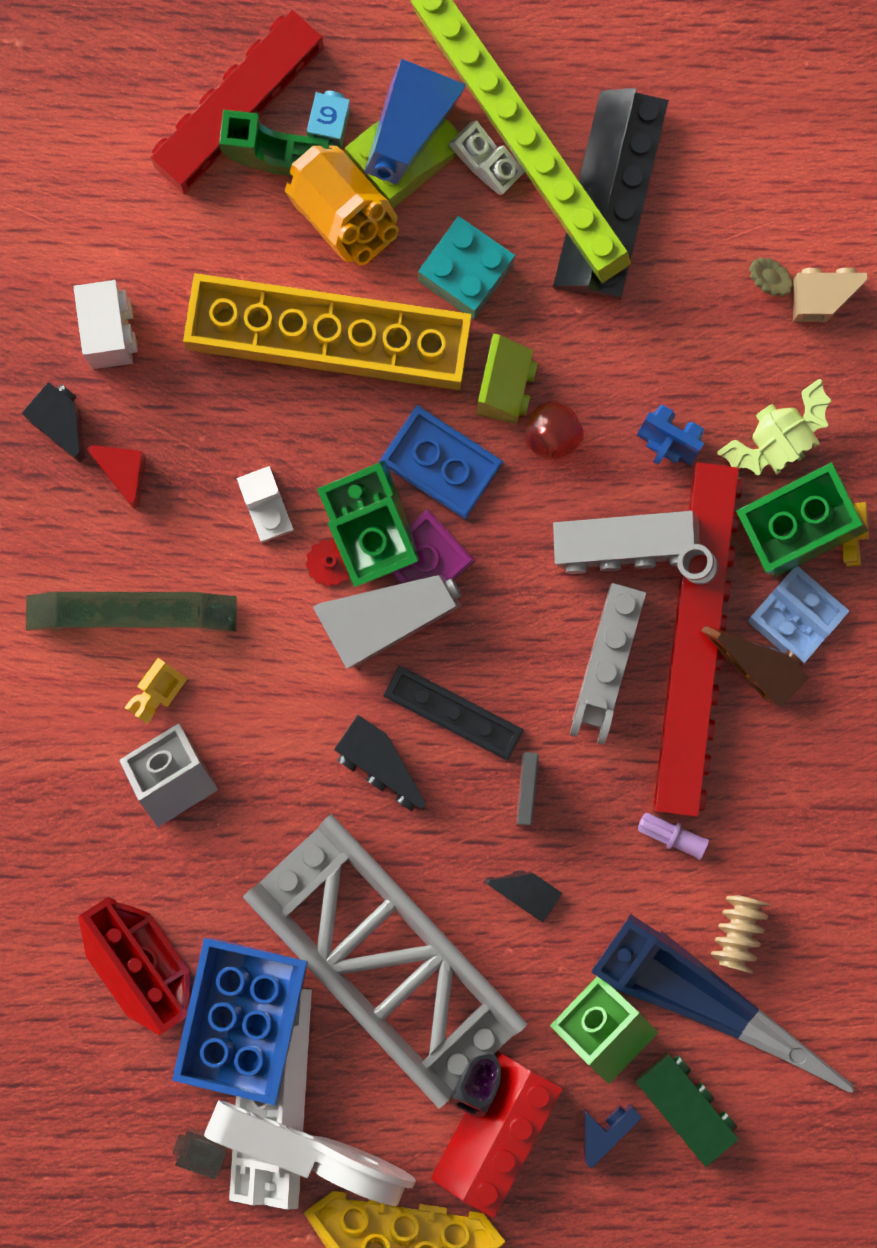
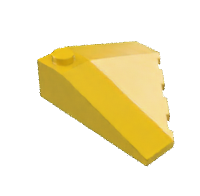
(378, 1225)

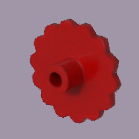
(326, 563)

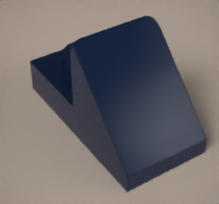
(601, 1140)

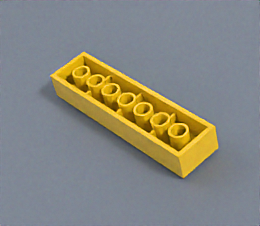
(327, 331)

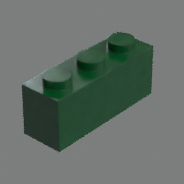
(687, 1108)

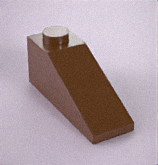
(766, 669)

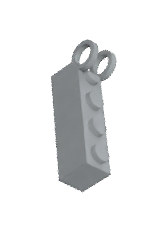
(635, 541)
(608, 660)

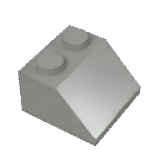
(168, 775)

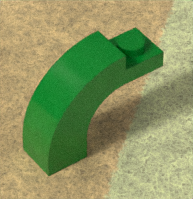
(259, 147)

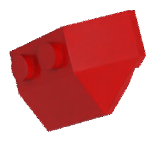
(136, 964)

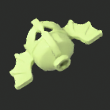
(782, 433)

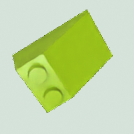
(430, 161)

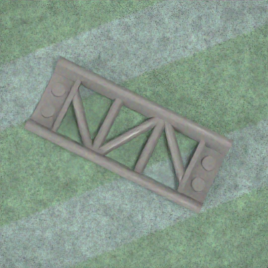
(320, 860)

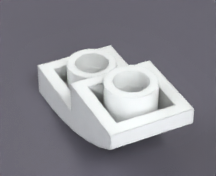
(486, 160)

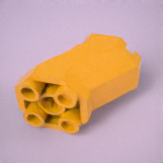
(342, 204)

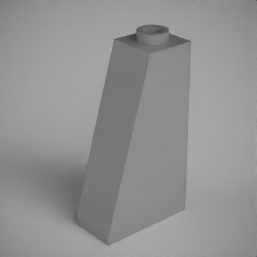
(383, 617)

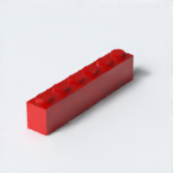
(245, 88)

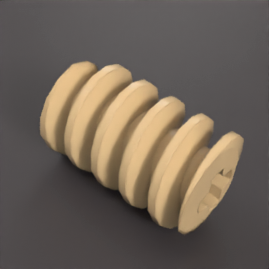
(740, 932)

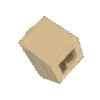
(821, 295)

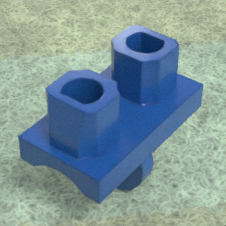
(668, 439)

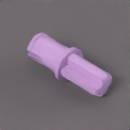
(673, 835)

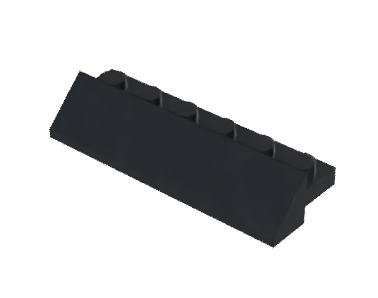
(616, 180)

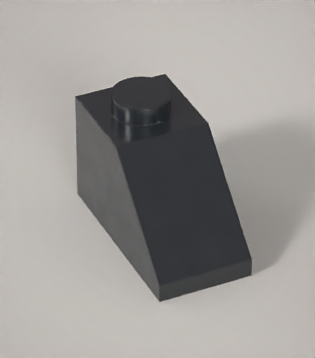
(58, 418)

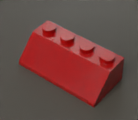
(492, 1148)

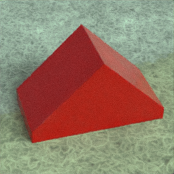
(123, 468)

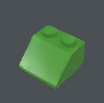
(604, 1029)

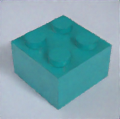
(466, 268)

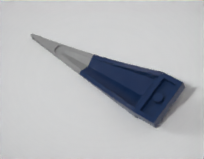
(668, 976)

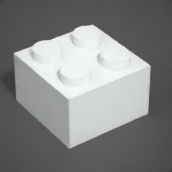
(104, 324)

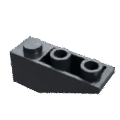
(374, 753)

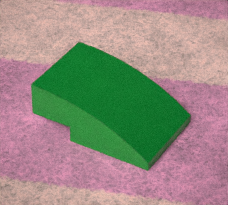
(369, 523)

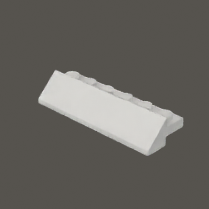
(258, 1181)

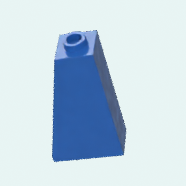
(411, 116)

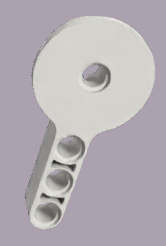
(301, 1152)

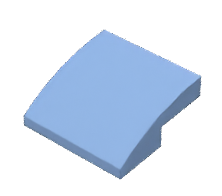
(798, 615)

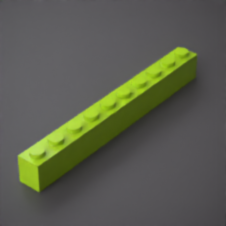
(523, 137)

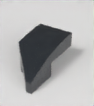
(527, 892)

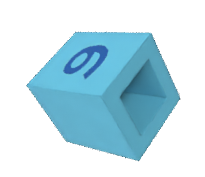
(329, 117)

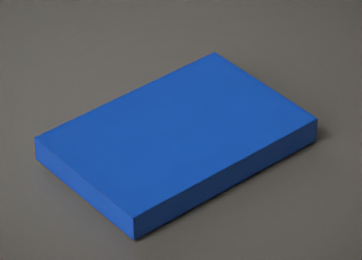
(441, 462)

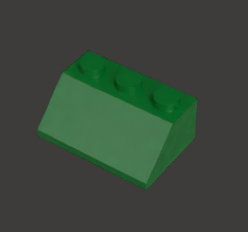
(802, 520)

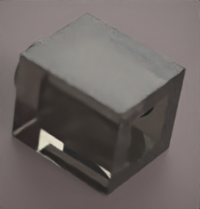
(199, 1153)

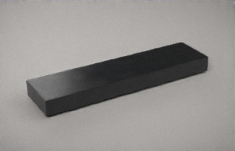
(453, 713)

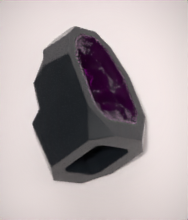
(477, 1085)

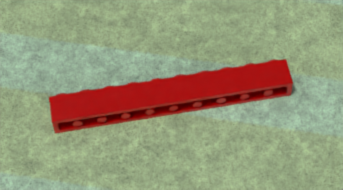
(693, 655)

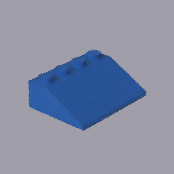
(240, 1020)

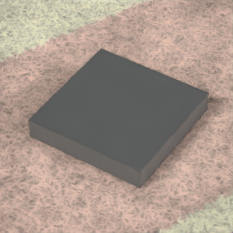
(527, 789)

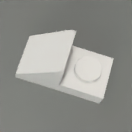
(265, 504)

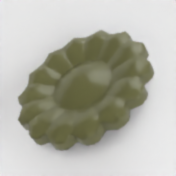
(771, 276)

